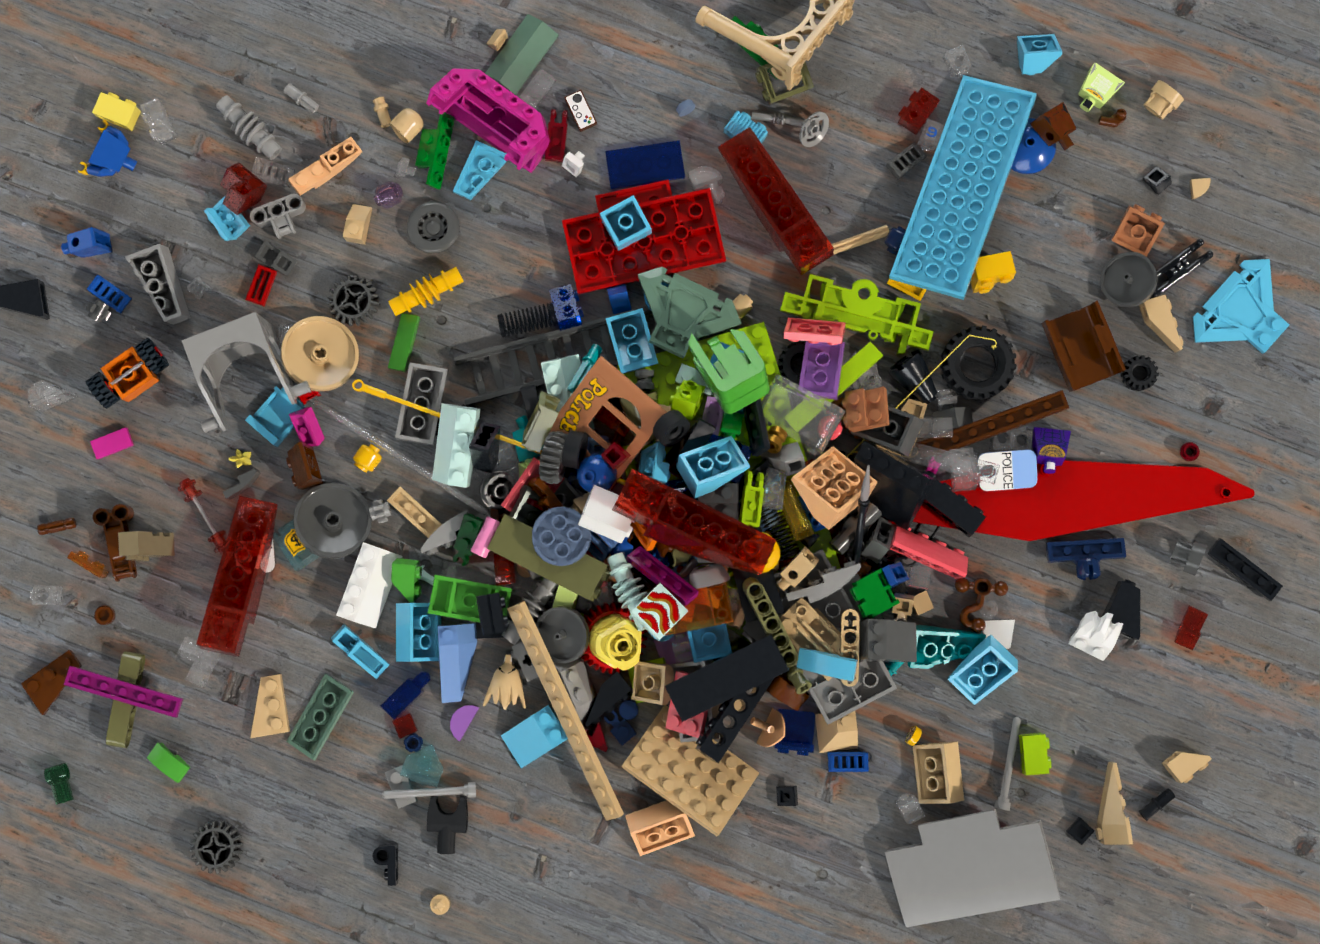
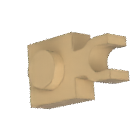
(904, 607)

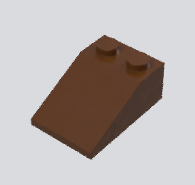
(304, 466)

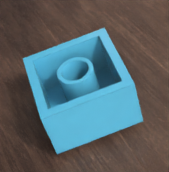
(625, 223)

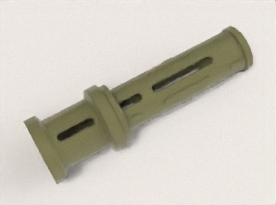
(796, 676)

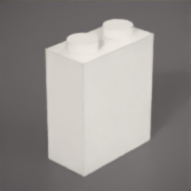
(601, 519)

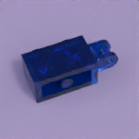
(405, 695)

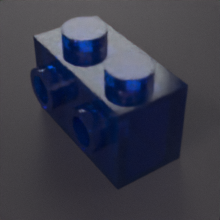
(565, 307)

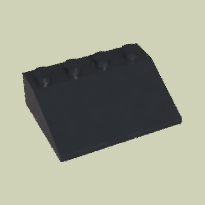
(899, 486)

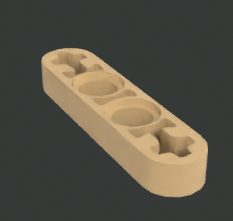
(850, 647)

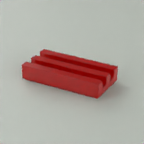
(267, 289)

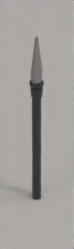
(863, 503)

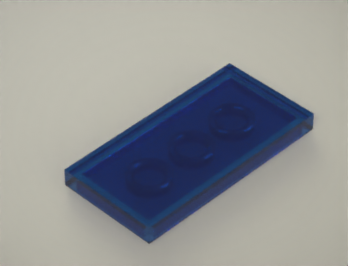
(645, 164)

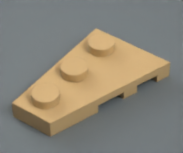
(270, 708)

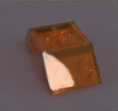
(707, 610)

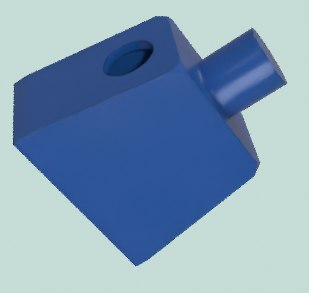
(87, 243)

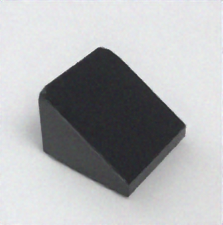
(1158, 180)

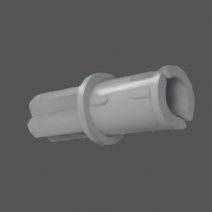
(301, 98)

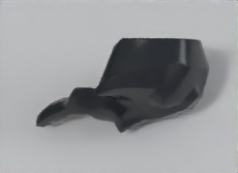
(885, 561)

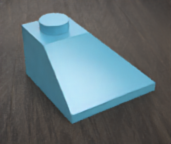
(1037, 52)

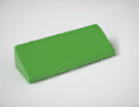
(404, 342)

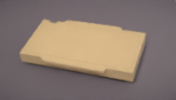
(812, 630)

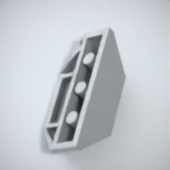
(578, 687)

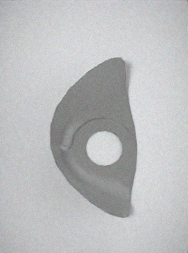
(708, 575)

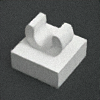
(573, 163)

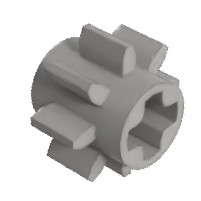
(380, 511)

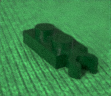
(466, 537)

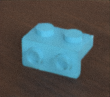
(226, 222)

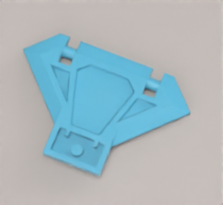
(1242, 309)

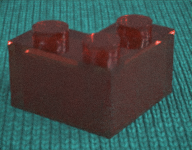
(242, 188)

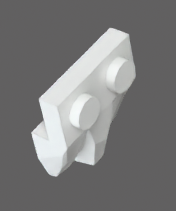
(1096, 635)

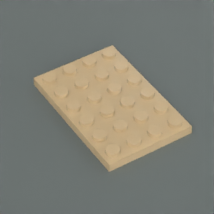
(688, 778)

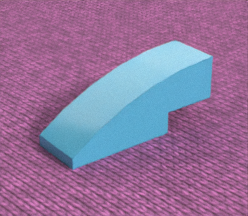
(359, 651)
(827, 664)

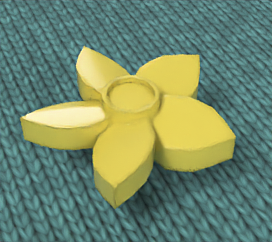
(241, 459)

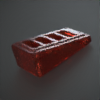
(503, 567)

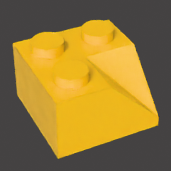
(991, 270)

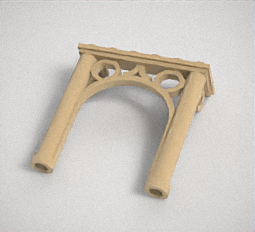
(785, 62)

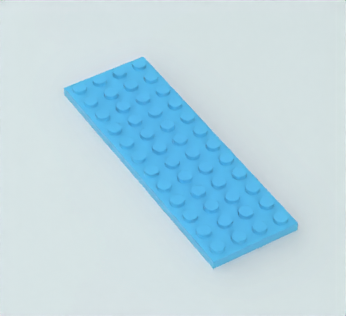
(963, 187)

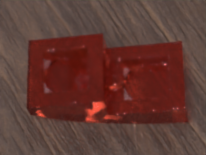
(1190, 627)

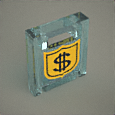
(292, 547)

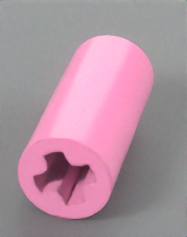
(484, 537)

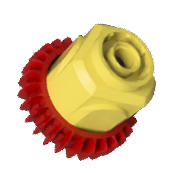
(613, 639)

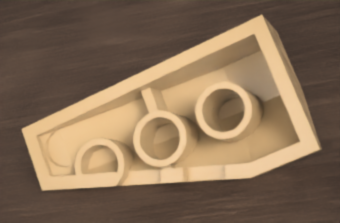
(1112, 822)

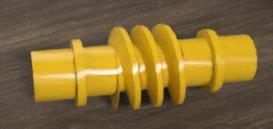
(425, 291)

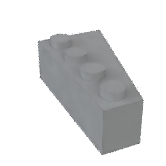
(160, 281)

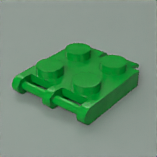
(873, 594)

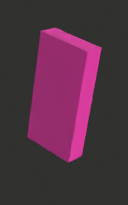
(112, 443)

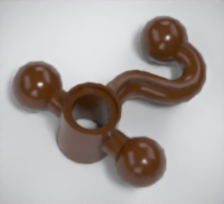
(962, 585)

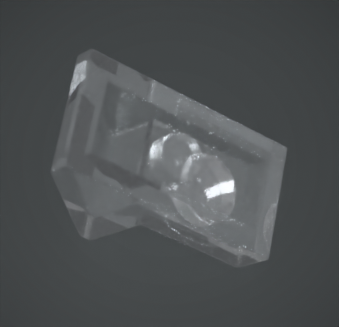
(936, 427)

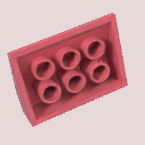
(930, 553)

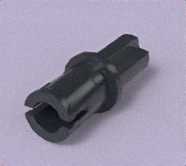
(1157, 804)

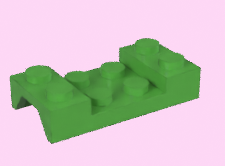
(458, 600)

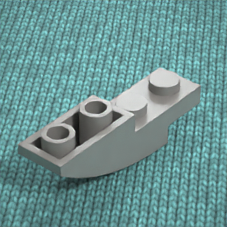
(446, 534)
(833, 581)

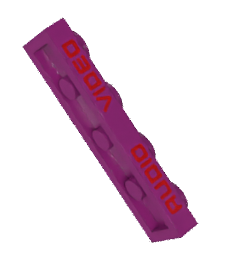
(660, 573)

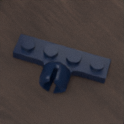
(1086, 554)

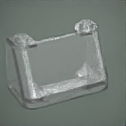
(801, 414)

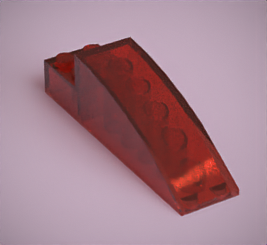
(775, 202)
(691, 525)
(239, 578)

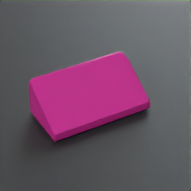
(307, 426)

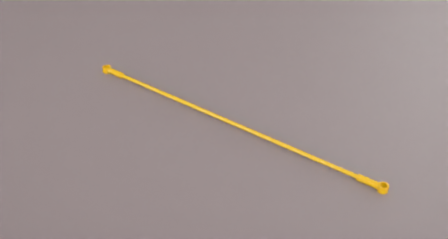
(383, 394)

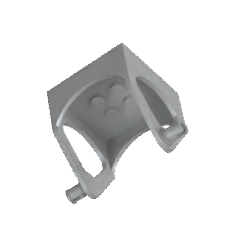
(222, 346)

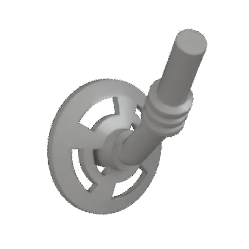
(807, 125)

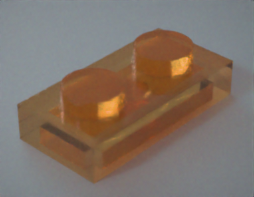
(95, 568)

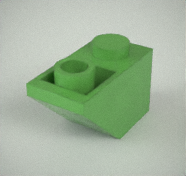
(406, 577)

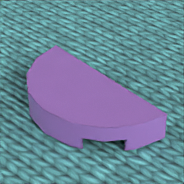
(461, 720)

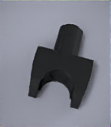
(447, 823)

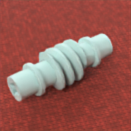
(626, 585)

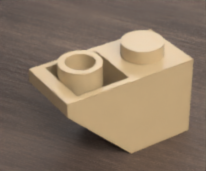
(1184, 764)

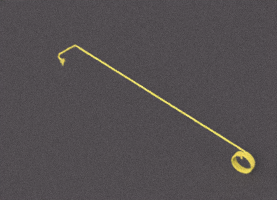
(993, 346)

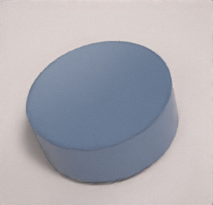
(685, 107)

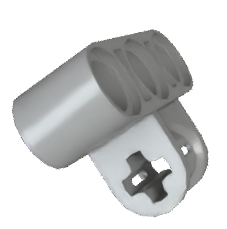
(282, 222)

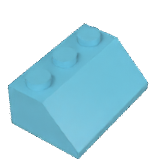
(416, 633)

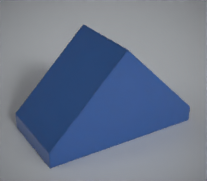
(619, 299)

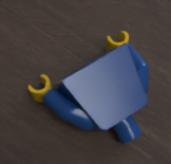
(109, 154)

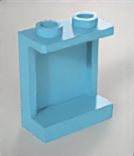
(273, 417)

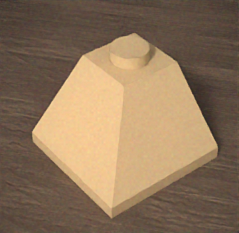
(837, 735)

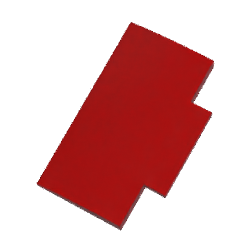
(681, 238)

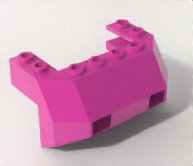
(493, 115)

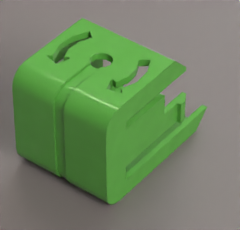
(742, 374)

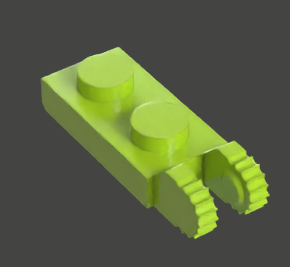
(752, 500)

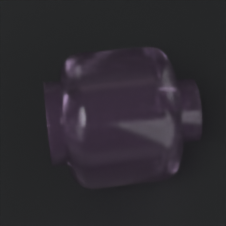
(388, 194)

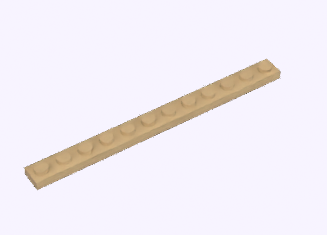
(565, 711)

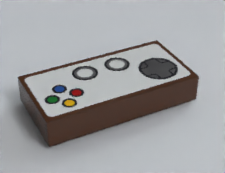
(580, 110)

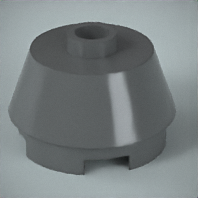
(495, 488)

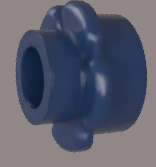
(408, 742)

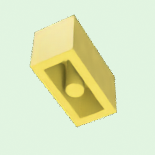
(116, 111)

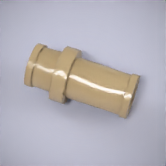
(382, 111)

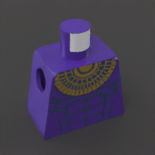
(1050, 447)

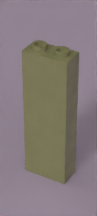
(515, 543)

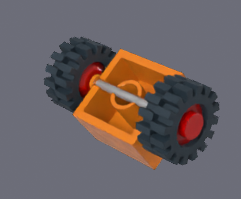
(128, 374)

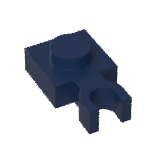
(622, 730)

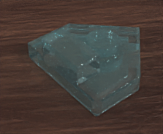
(423, 767)

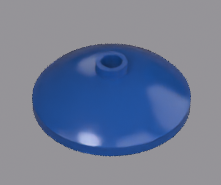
(1033, 157)

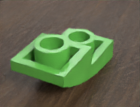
(168, 763)

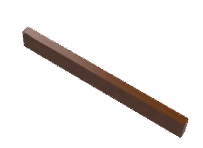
(1001, 422)

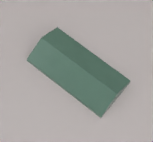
(522, 54)
(320, 716)

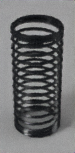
(552, 316)
(792, 552)

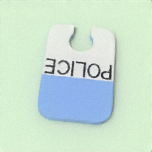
(1016, 469)

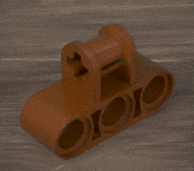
(785, 692)

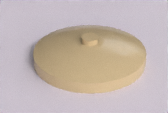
(320, 353)

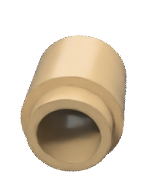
(742, 305)

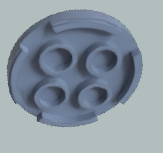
(559, 537)

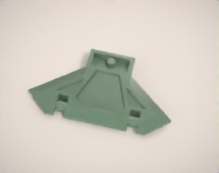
(684, 310)

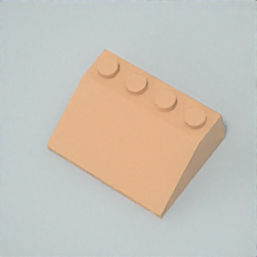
(831, 486)

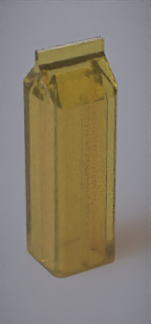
(795, 513)

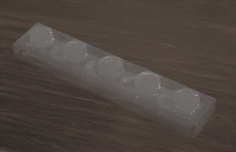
(953, 463)

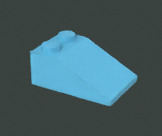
(631, 341)
(711, 466)
(984, 670)
(534, 736)

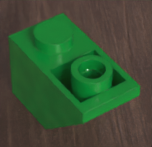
(731, 425)

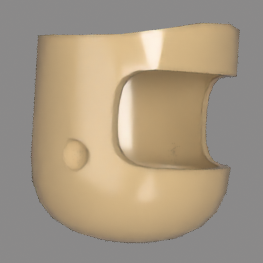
(407, 124)

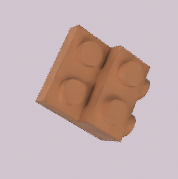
(1138, 230)
(865, 409)

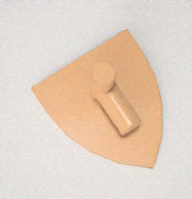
(772, 730)

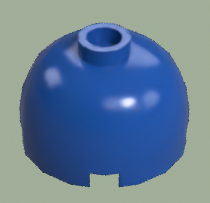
(595, 471)

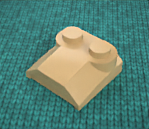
(650, 682)

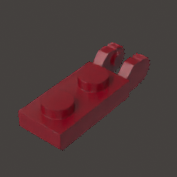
(557, 134)

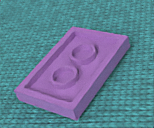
(822, 369)

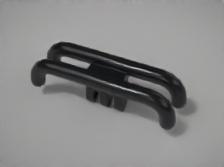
(1179, 267)

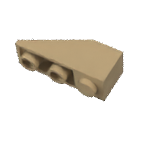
(1158, 317)

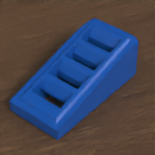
(97, 282)
(865, 768)

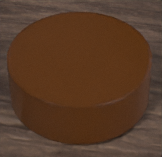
(104, 615)

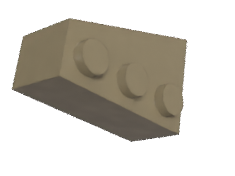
(141, 545)

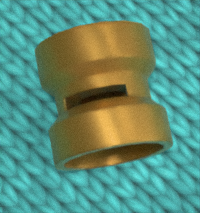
(776, 437)

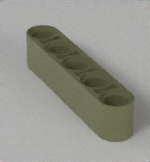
(767, 613)
(123, 714)

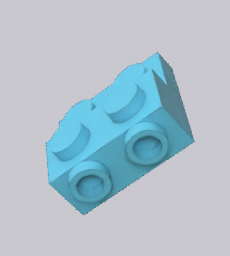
(652, 463)

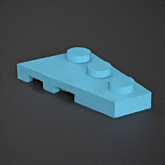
(479, 169)

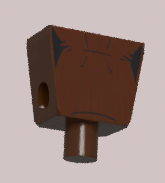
(1055, 126)

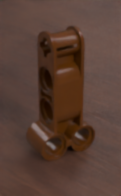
(111, 528)

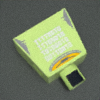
(1098, 87)

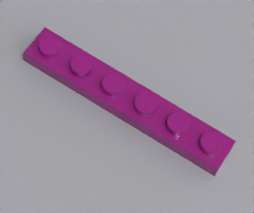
(123, 691)

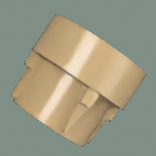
(1163, 100)

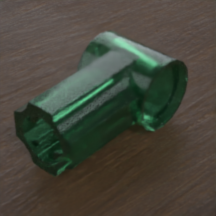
(58, 779)

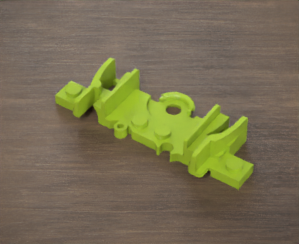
(860, 315)

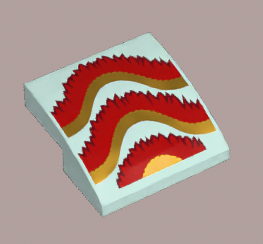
(659, 611)

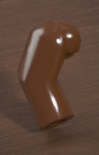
(1115, 120)

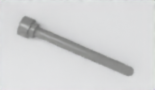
(468, 790)
(1003, 801)

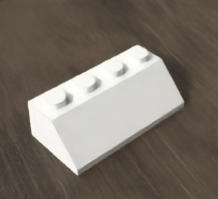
(368, 586)

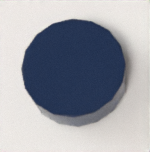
(628, 709)

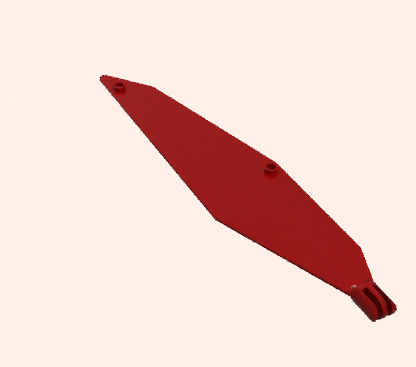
(1092, 497)

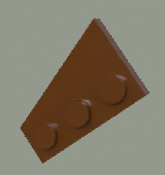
(49, 681)

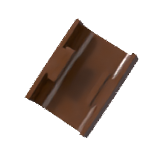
(1083, 347)

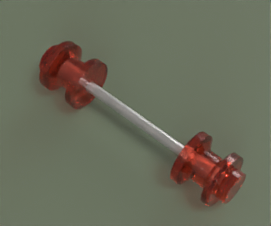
(191, 494)

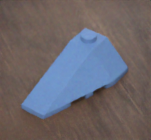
(456, 654)

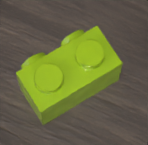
(687, 398)

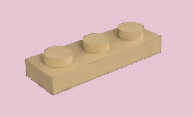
(414, 512)

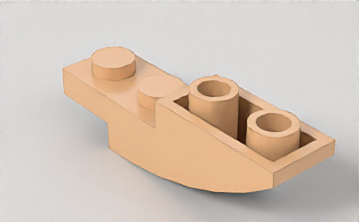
(326, 167)

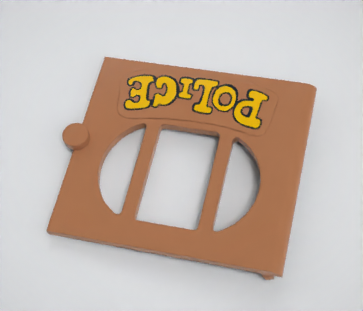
(593, 392)

